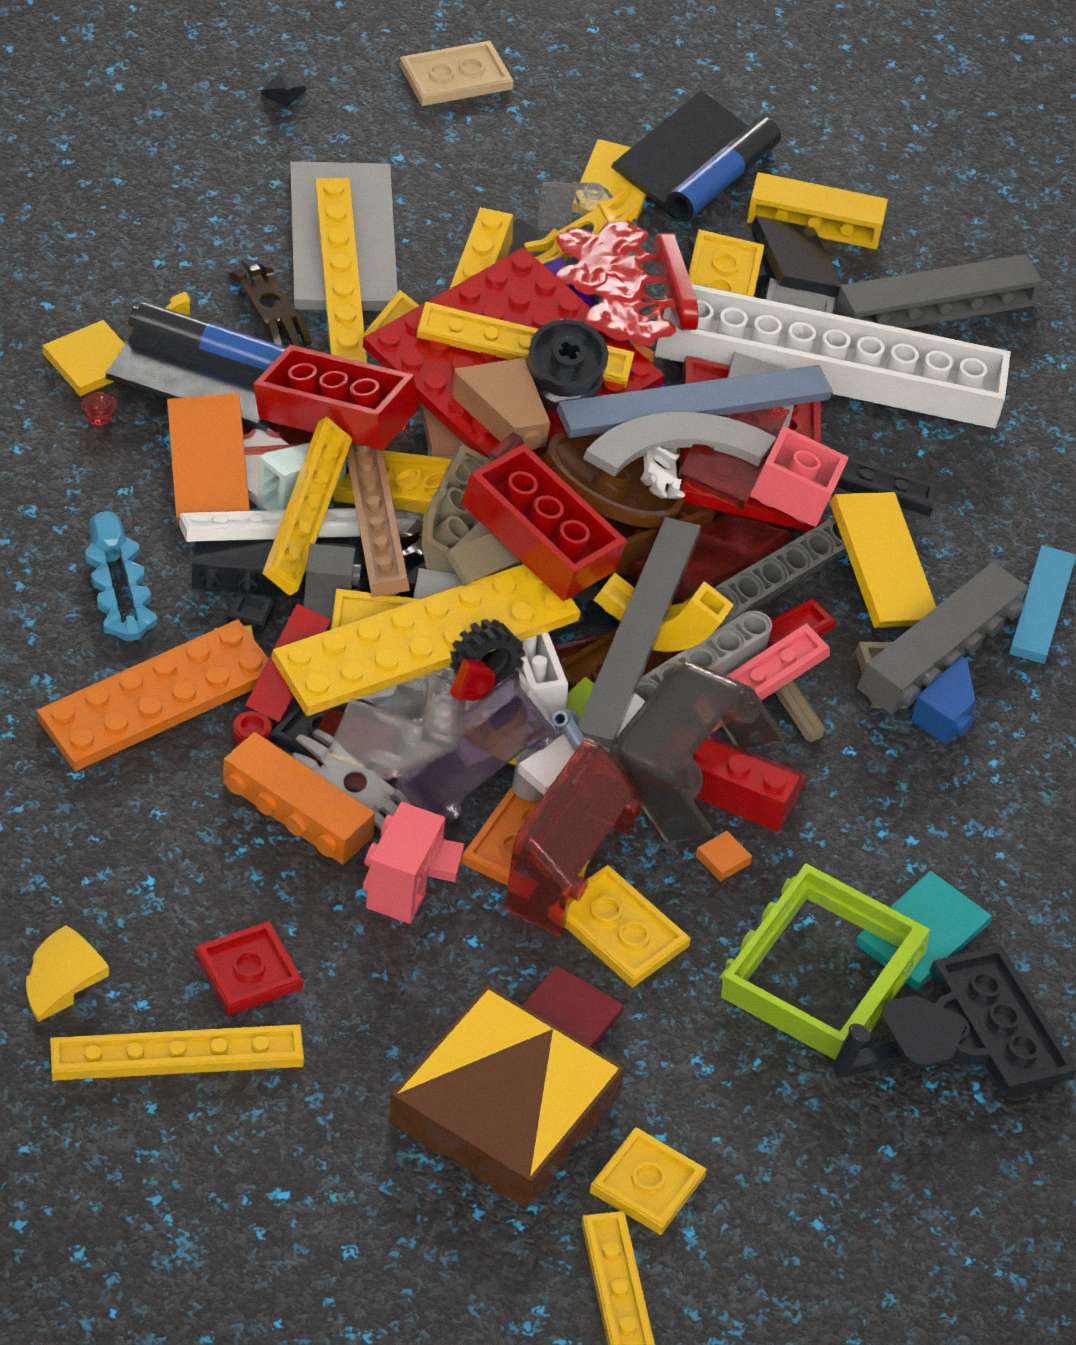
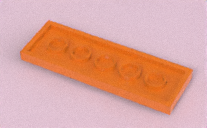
(154, 695)

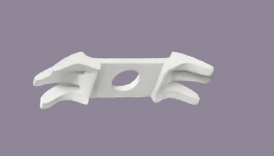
(658, 476)

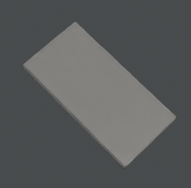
(372, 225)

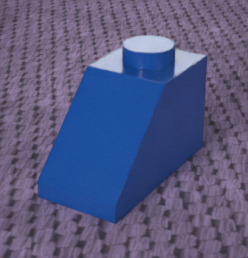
(947, 704)

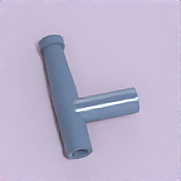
(566, 721)

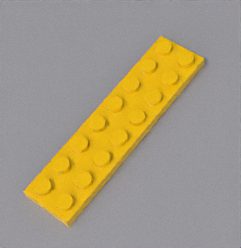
(415, 638)

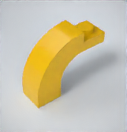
(685, 623)

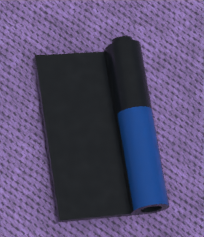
(695, 155)
(192, 358)

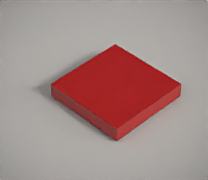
(248, 968)

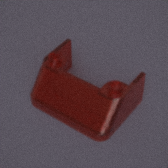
(565, 833)

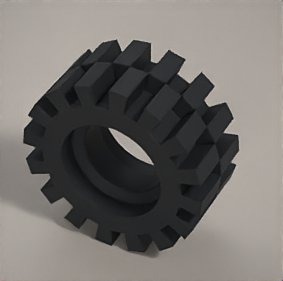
(483, 640)

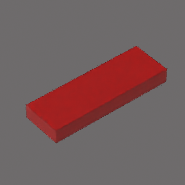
(271, 693)

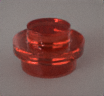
(99, 407)

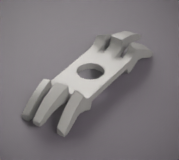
(375, 795)

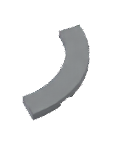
(677, 430)

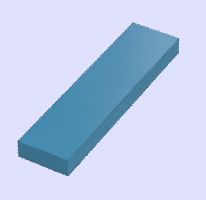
(1042, 604)

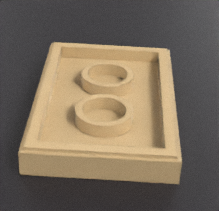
(456, 73)

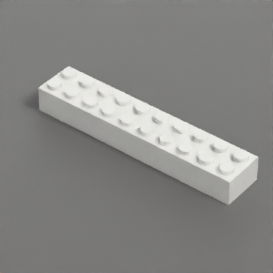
(855, 355)

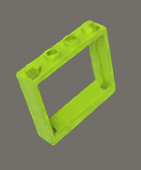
(849, 904)

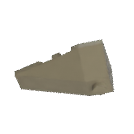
(446, 517)
(480, 555)

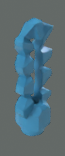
(108, 546)

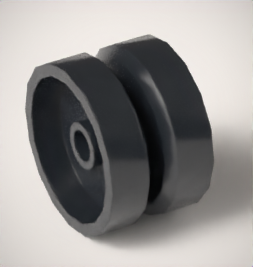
(567, 361)

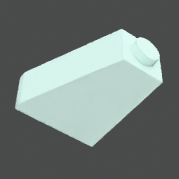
(279, 474)

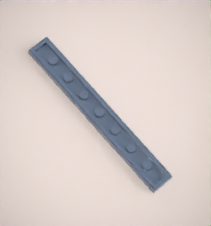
(712, 397)

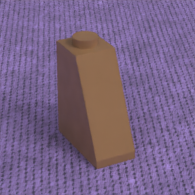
(503, 400)

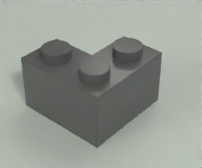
(326, 571)

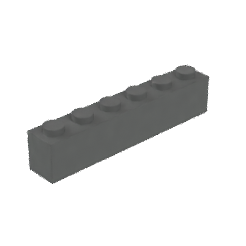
(943, 293)
(942, 638)

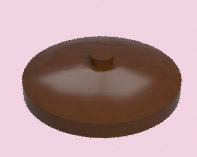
(617, 497)

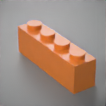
(298, 798)

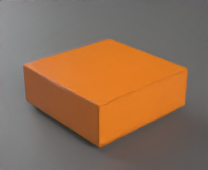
(723, 856)

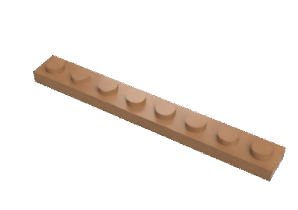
(377, 521)

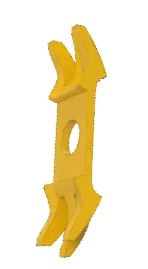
(608, 211)

